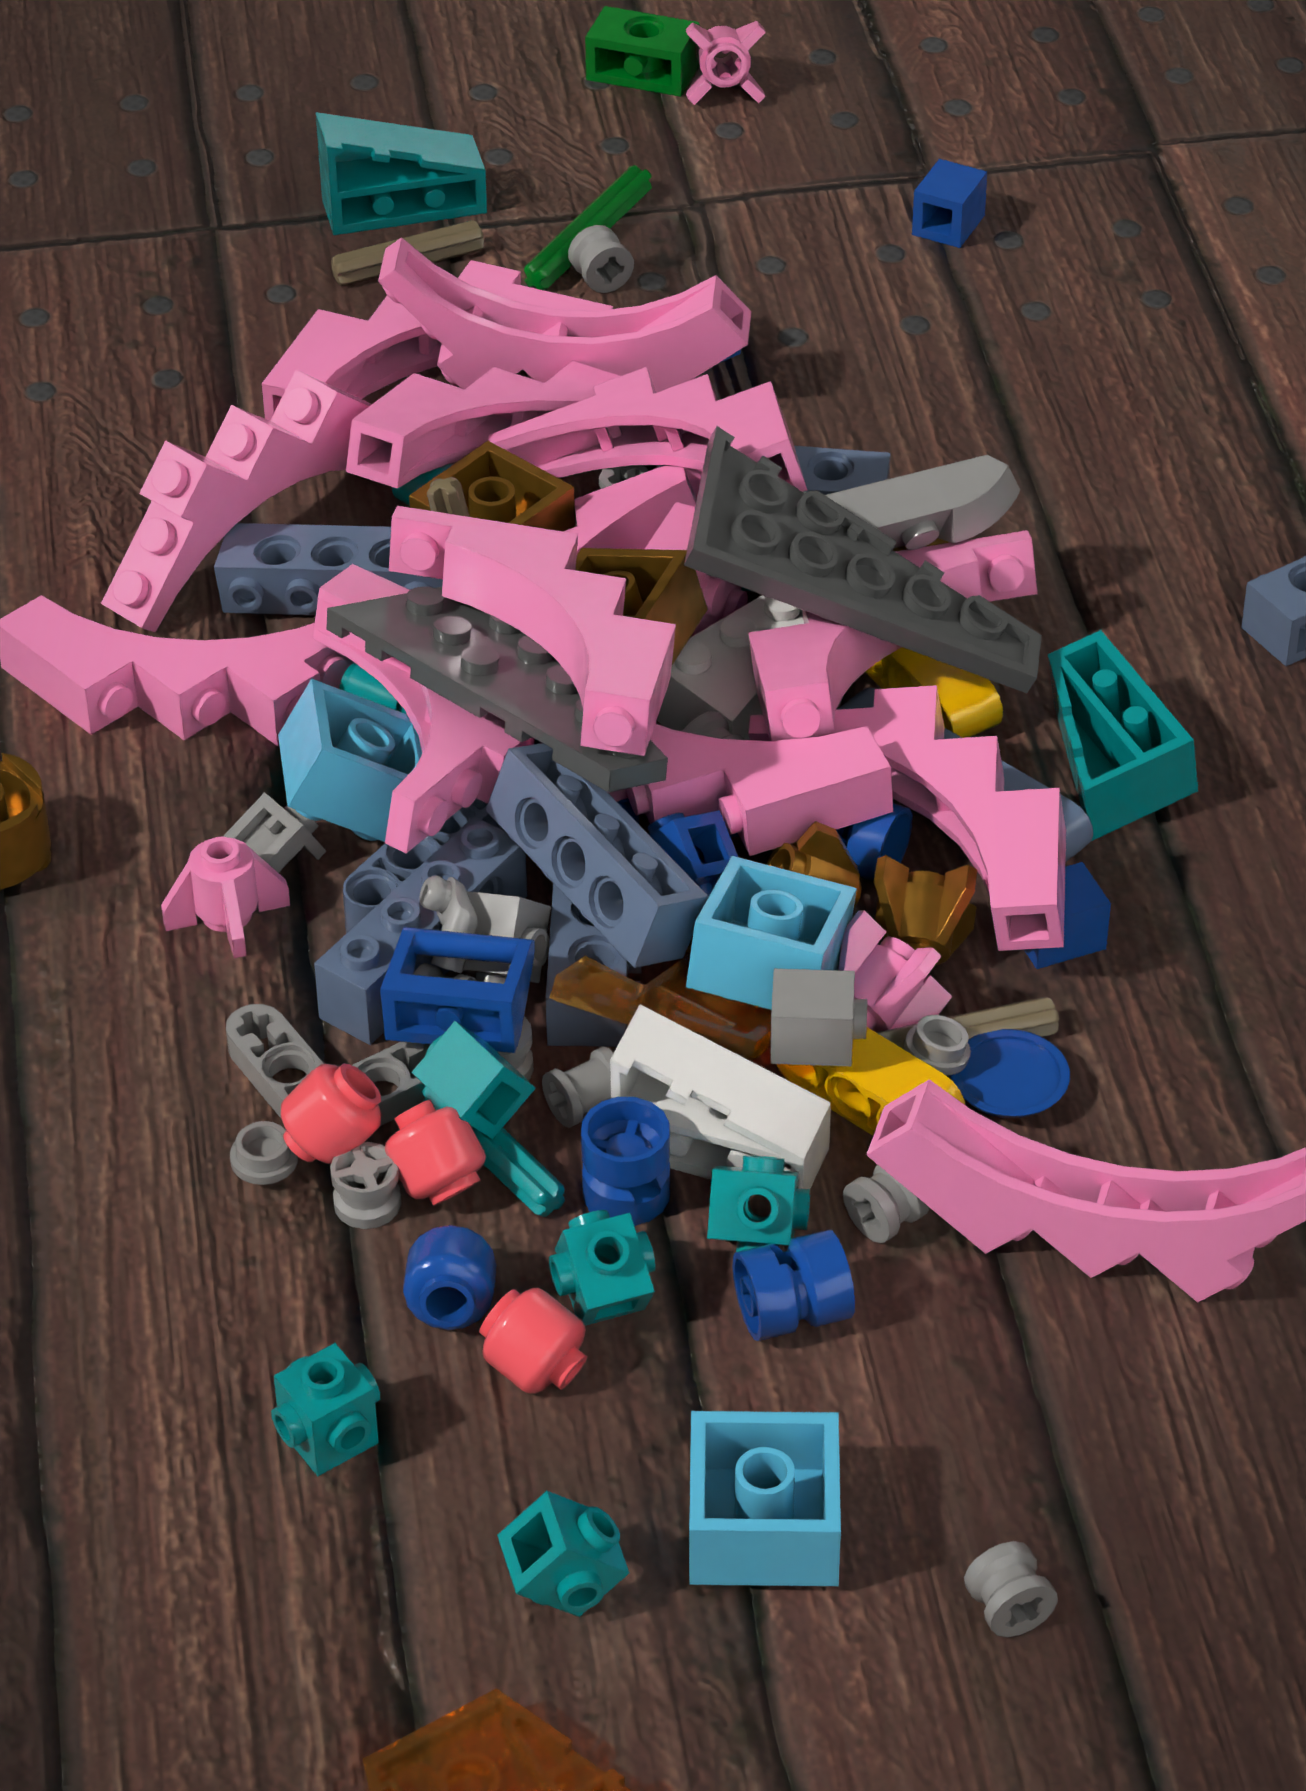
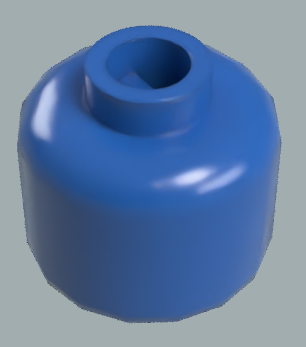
(449, 1277)

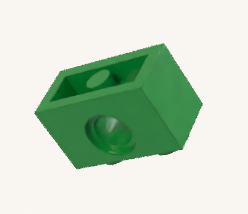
(640, 51)

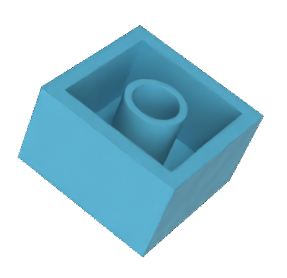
(345, 758)
(763, 922)
(764, 1498)

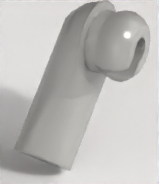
(453, 910)

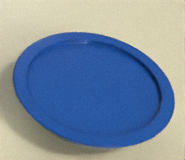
(1013, 1074)

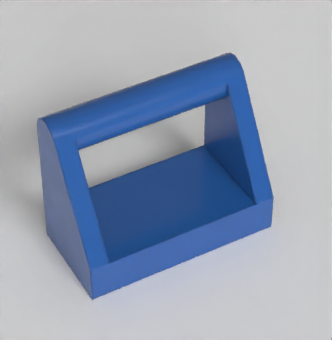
(426, 1006)

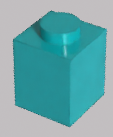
(473, 1079)

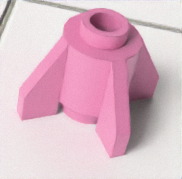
(727, 70)
(223, 888)
(890, 975)

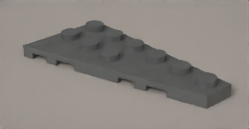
(839, 567)
(493, 670)

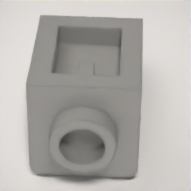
(276, 832)

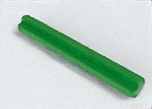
(604, 210)

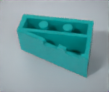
(396, 174)
(1117, 736)

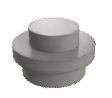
(939, 1043)
(262, 1154)

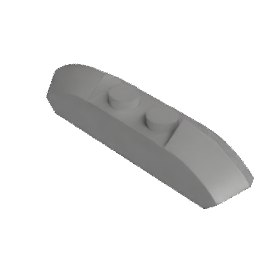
(935, 503)

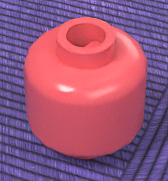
(330, 1112)
(435, 1152)
(533, 1340)

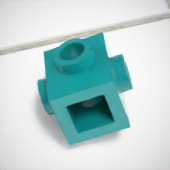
(730, 1203)
(603, 1266)
(326, 1408)
(563, 1553)

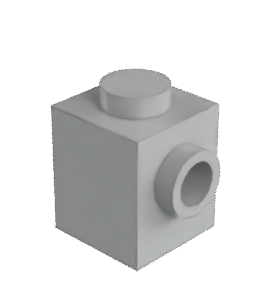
(509, 918)
(815, 1017)

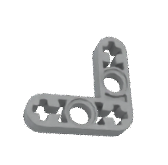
(289, 1050)

